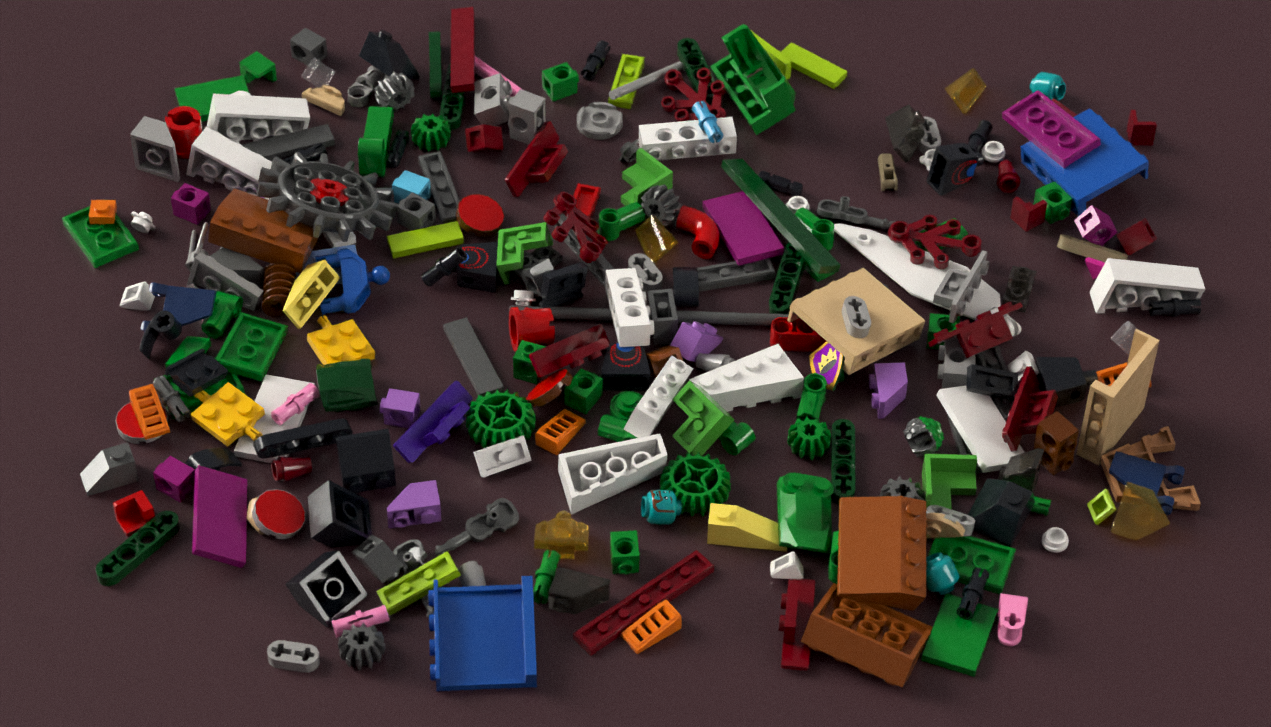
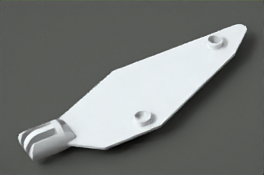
(919, 279)

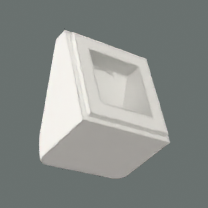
(137, 297)
(787, 567)

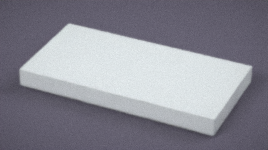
(271, 396)
(979, 426)

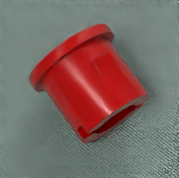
(185, 127)
(531, 326)

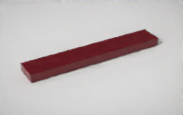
(462, 49)
(622, 615)

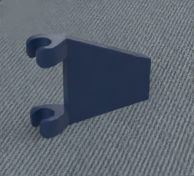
(184, 303)
(1146, 474)

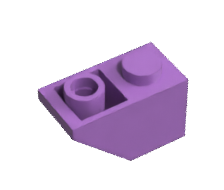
(696, 339)
(889, 387)
(415, 505)

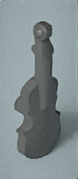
(841, 210)
(499, 516)
(412, 556)

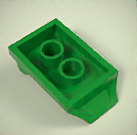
(804, 512)

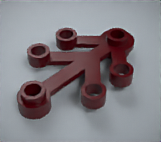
(675, 81)
(565, 204)
(907, 233)

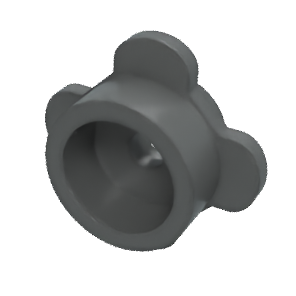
(629, 151)

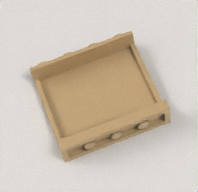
(892, 320)
(1116, 407)

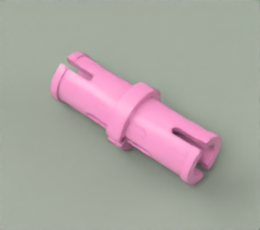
(295, 404)
(369, 617)

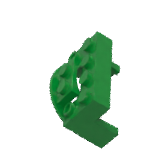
(765, 95)

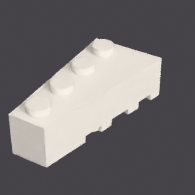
(257, 116)
(225, 162)
(1136, 283)
(753, 380)
(609, 469)

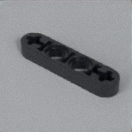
(301, 438)

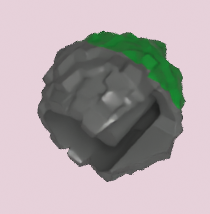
(924, 435)

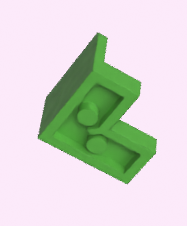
(644, 175)
(513, 243)
(705, 421)
(948, 476)

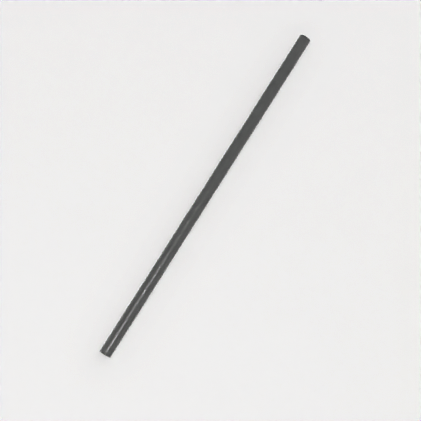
(702, 317)

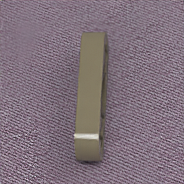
(1088, 249)

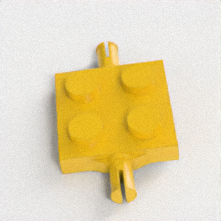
(339, 342)
(228, 414)

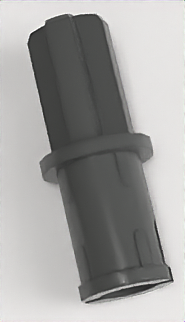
(171, 398)

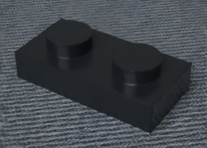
(991, 382)

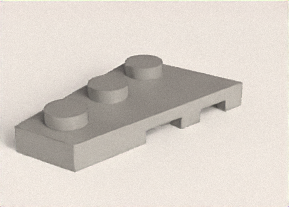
(214, 276)

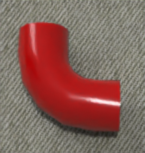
(702, 227)

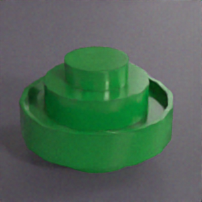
(624, 404)

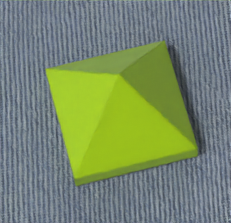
(1101, 506)

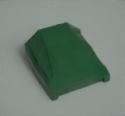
(346, 385)

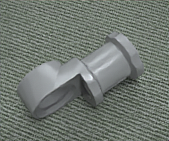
(361, 86)

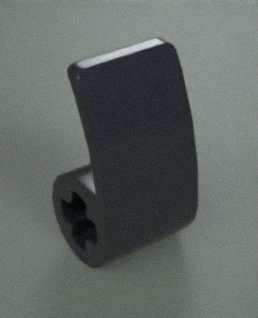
(686, 286)
(158, 327)
(213, 458)

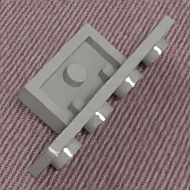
(959, 287)

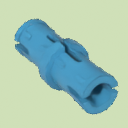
(707, 122)

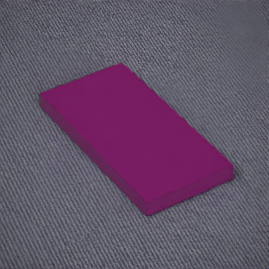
(1051, 128)
(743, 228)
(220, 516)

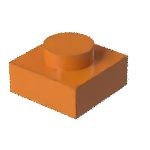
(102, 211)

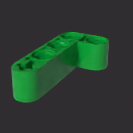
(376, 141)

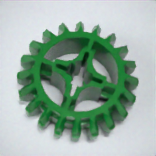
(499, 414)
(697, 477)

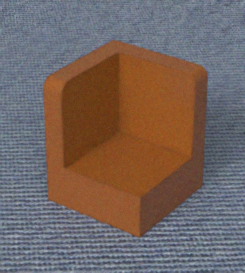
(659, 357)

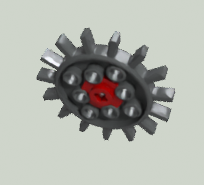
(326, 196)

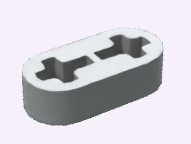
(931, 135)
(649, 271)
(857, 322)
(964, 519)
(293, 656)

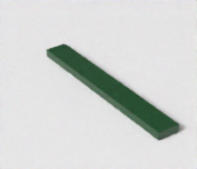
(781, 216)

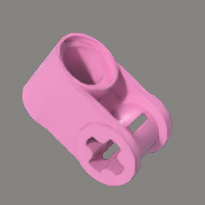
(1011, 618)

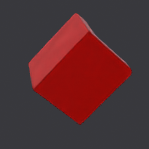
(133, 512)

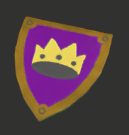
(829, 364)

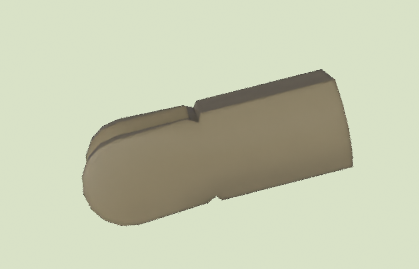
(887, 172)

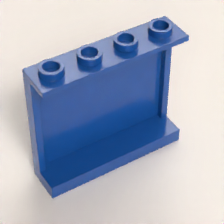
(1092, 173)
(483, 636)

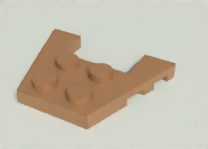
(1184, 497)

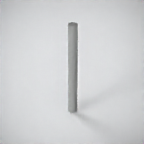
(644, 81)

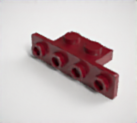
(537, 161)
(982, 334)
(570, 351)
(1027, 409)
(799, 607)

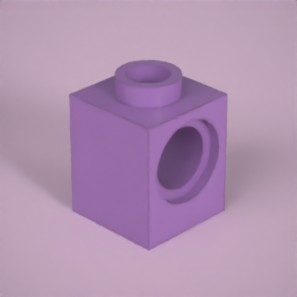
(400, 408)

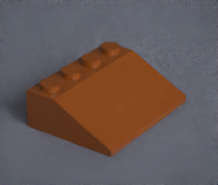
(249, 229)
(882, 550)
(867, 636)

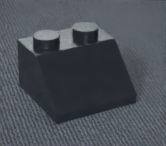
(366, 461)
(338, 516)
(327, 588)

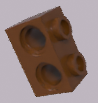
(1058, 440)

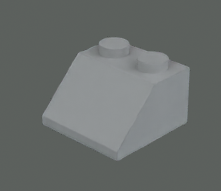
(155, 149)

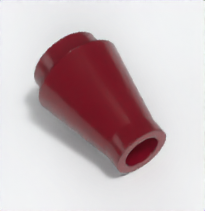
(1007, 178)
(290, 467)

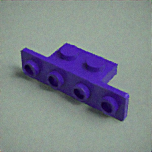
(435, 422)

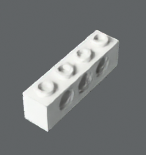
(686, 139)
(629, 307)
(658, 398)

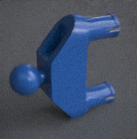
(355, 281)

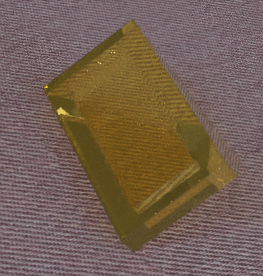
(966, 90)
(655, 239)

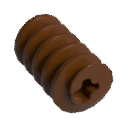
(277, 286)

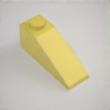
(309, 291)
(741, 528)

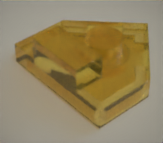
(1138, 513)
(562, 535)

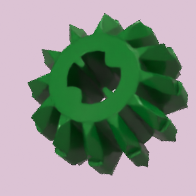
(430, 132)
(809, 438)

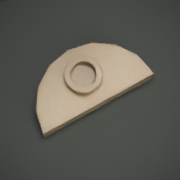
(326, 98)
(940, 527)

